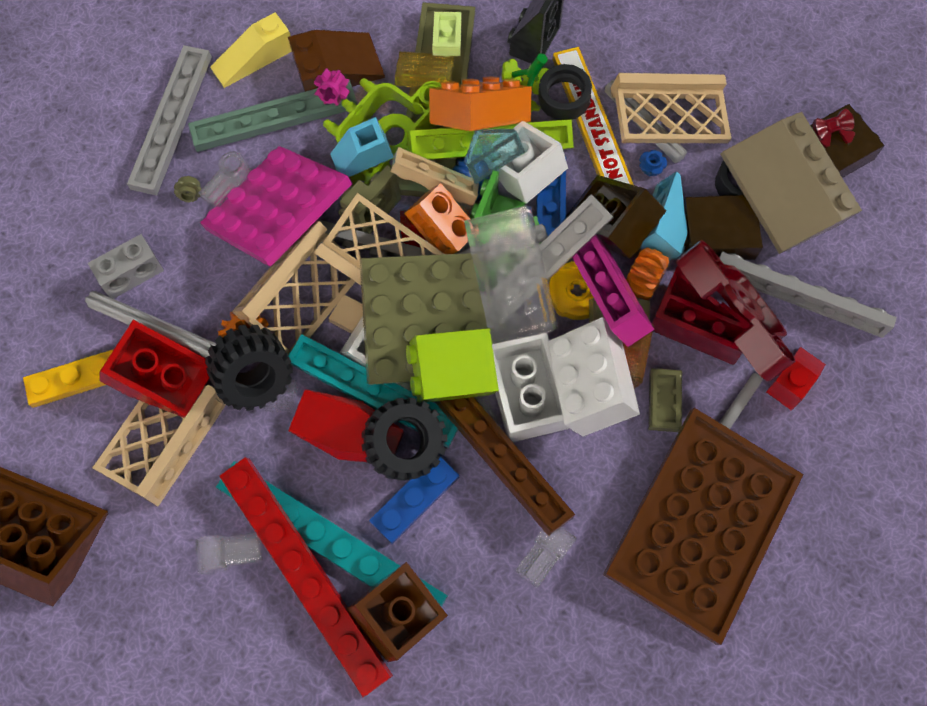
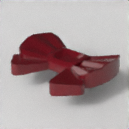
(842, 123)

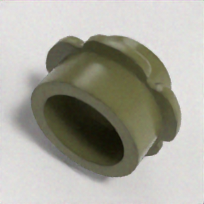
(187, 189)

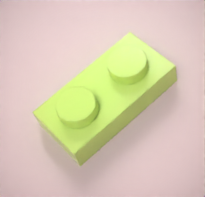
(447, 34)

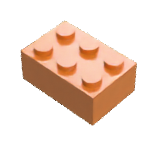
(480, 104)

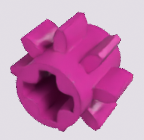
(331, 87)

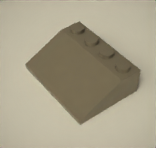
(790, 182)

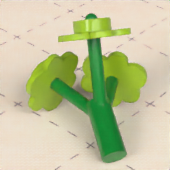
(530, 75)

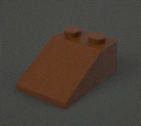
(335, 50)

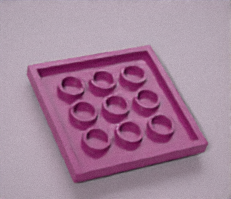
(276, 204)

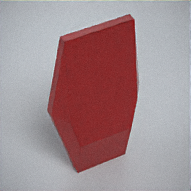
(337, 425)

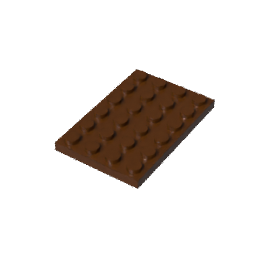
(704, 526)

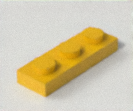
(65, 380)

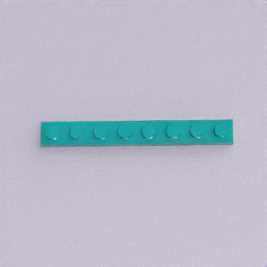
(337, 544)

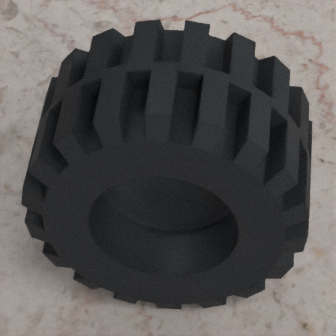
(239, 350)
(430, 435)

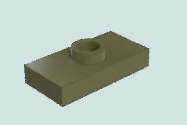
(665, 400)

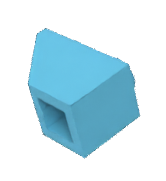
(361, 148)

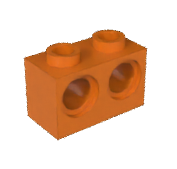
(440, 220)

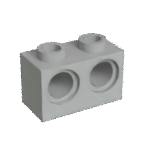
(125, 266)

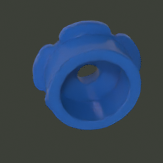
(649, 168)

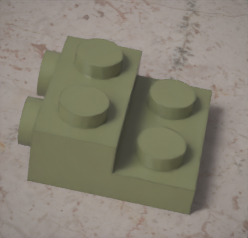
(382, 192)

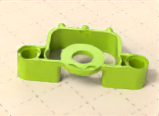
(371, 103)

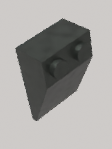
(535, 29)

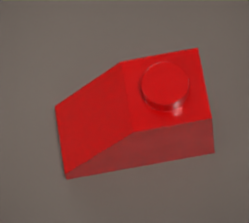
(797, 379)

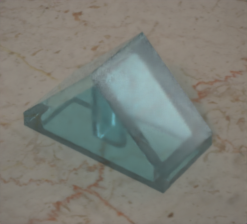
(491, 151)

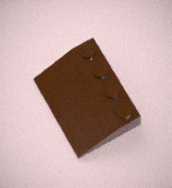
(43, 537)

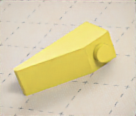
(253, 50)

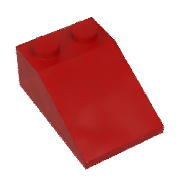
(155, 370)

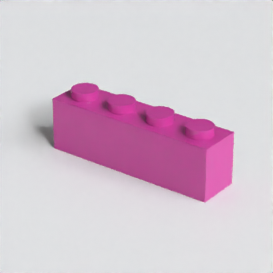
(612, 292)

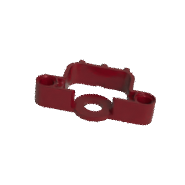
(762, 339)

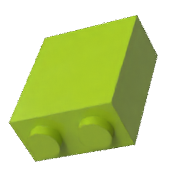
(452, 365)

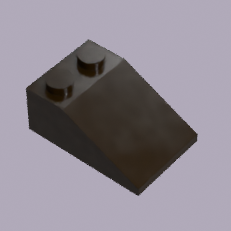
(633, 212)

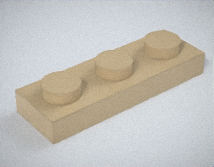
(430, 174)

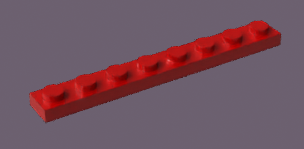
(306, 577)

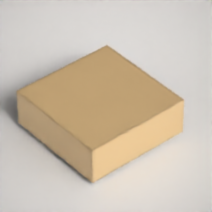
(347, 314)

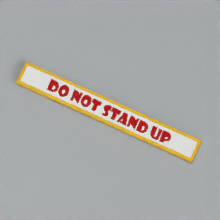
(594, 124)

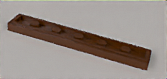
(508, 463)

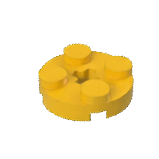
(563, 300)

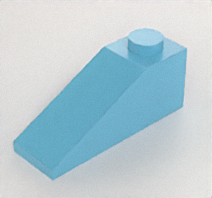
(672, 228)

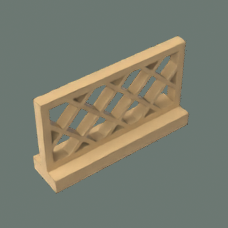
(669, 89)
(348, 264)
(277, 278)
(178, 445)

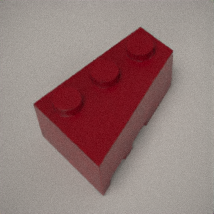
(697, 321)

